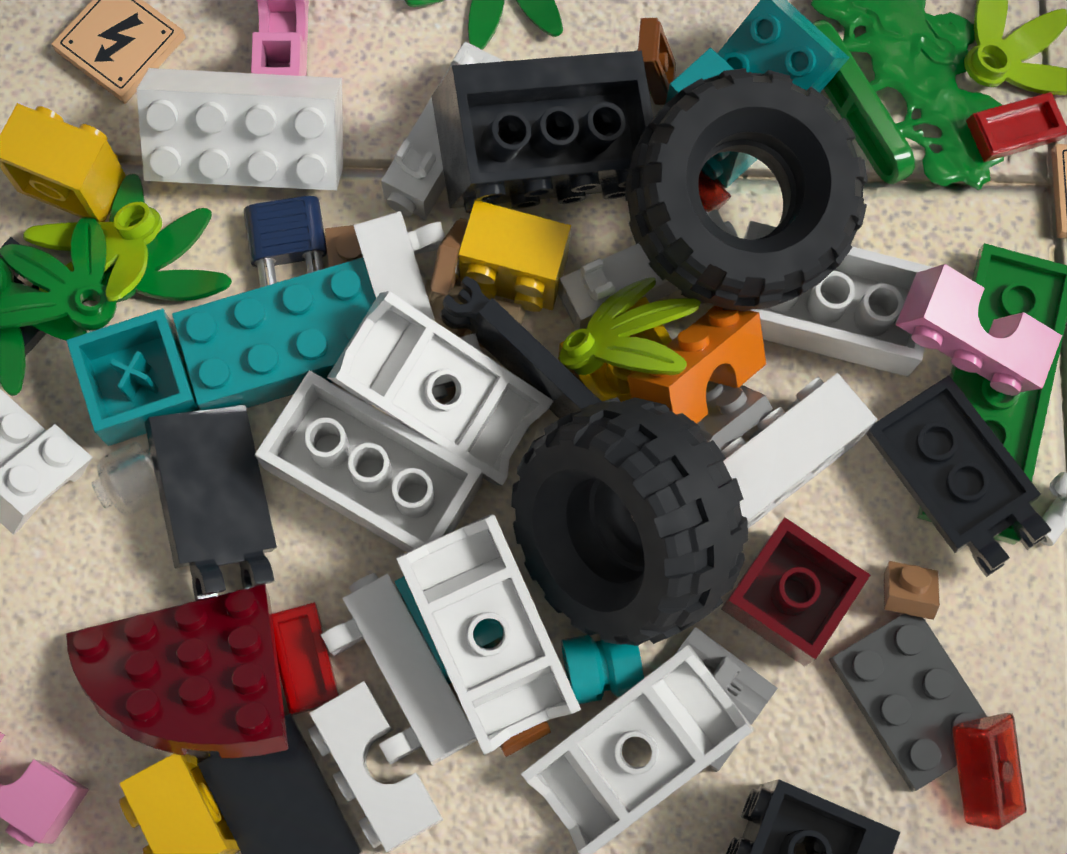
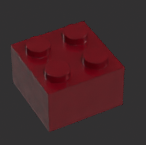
(795, 592)

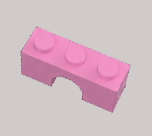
(281, 38)
(944, 317)
(39, 803)

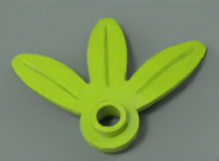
(1001, 60)
(126, 244)
(608, 332)

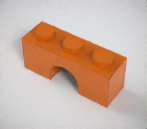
(718, 349)

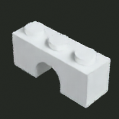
(347, 730)

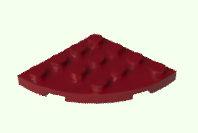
(188, 675)

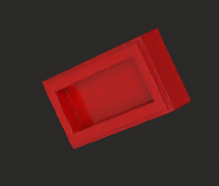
(1017, 126)
(303, 659)

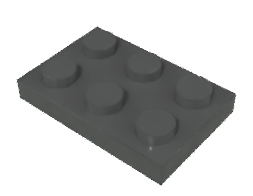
(909, 696)

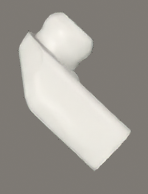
(1057, 513)

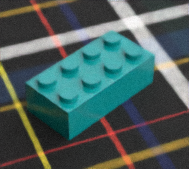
(270, 337)

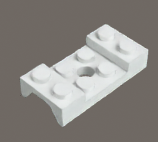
(401, 355)
(32, 463)
(472, 579)
(679, 715)

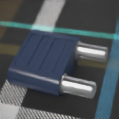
(285, 234)

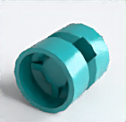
(600, 667)

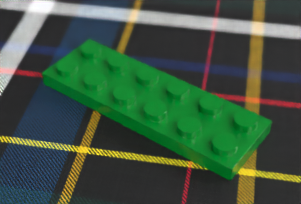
(1014, 286)

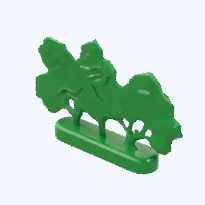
(921, 61)

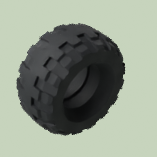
(802, 148)
(578, 530)

